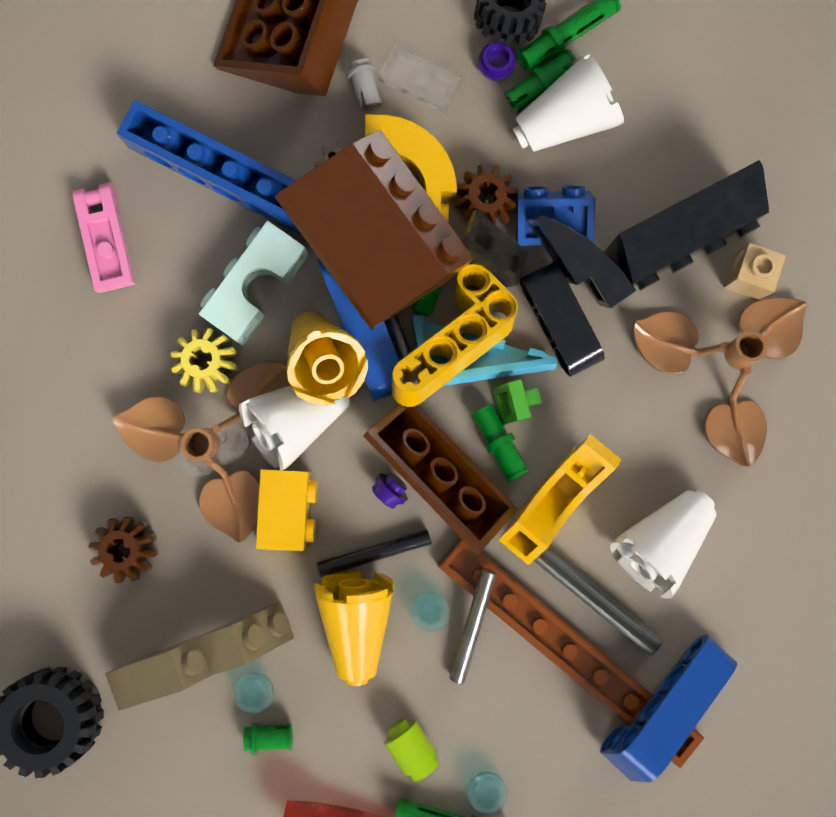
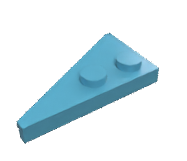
(495, 363)

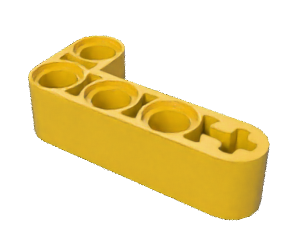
(450, 344)

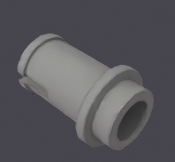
(362, 76)

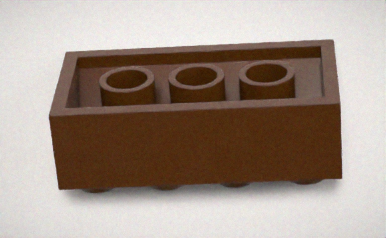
(442, 475)

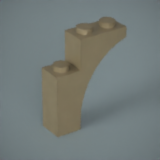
(199, 657)

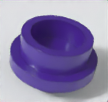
(497, 61)
(390, 490)

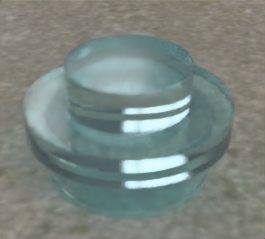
(429, 611)
(254, 692)
(487, 792)

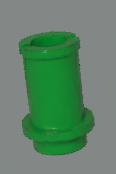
(267, 737)

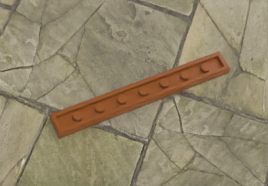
(557, 640)

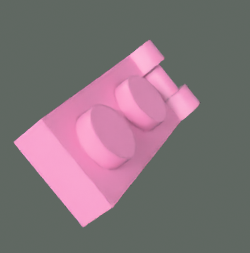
(103, 238)

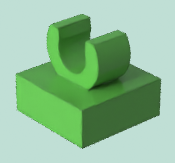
(514, 402)

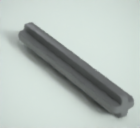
(599, 601)

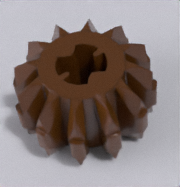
(490, 183)
(132, 538)

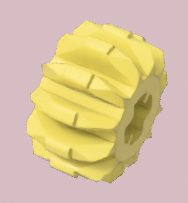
(192, 350)

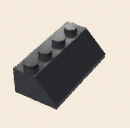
(692, 226)

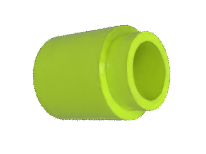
(411, 749)

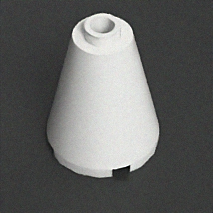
(569, 108)
(286, 423)
(666, 542)

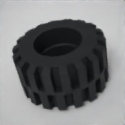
(77, 706)

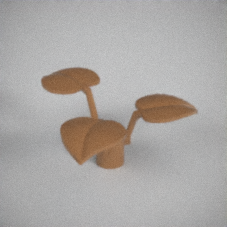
(767, 330)
(155, 430)

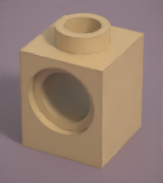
(755, 271)

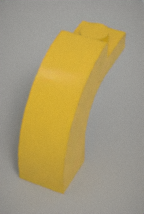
(421, 155)
(557, 498)

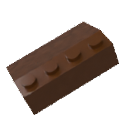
(286, 42)
(374, 228)

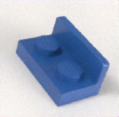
(570, 206)

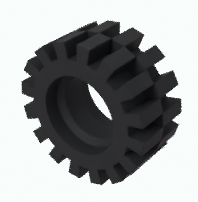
(509, 24)

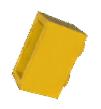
(285, 510)

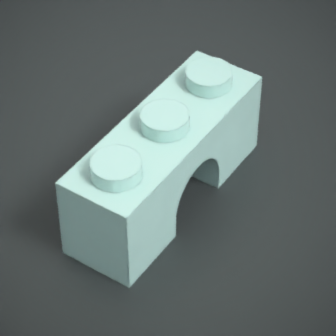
(268, 254)

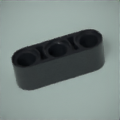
(562, 319)

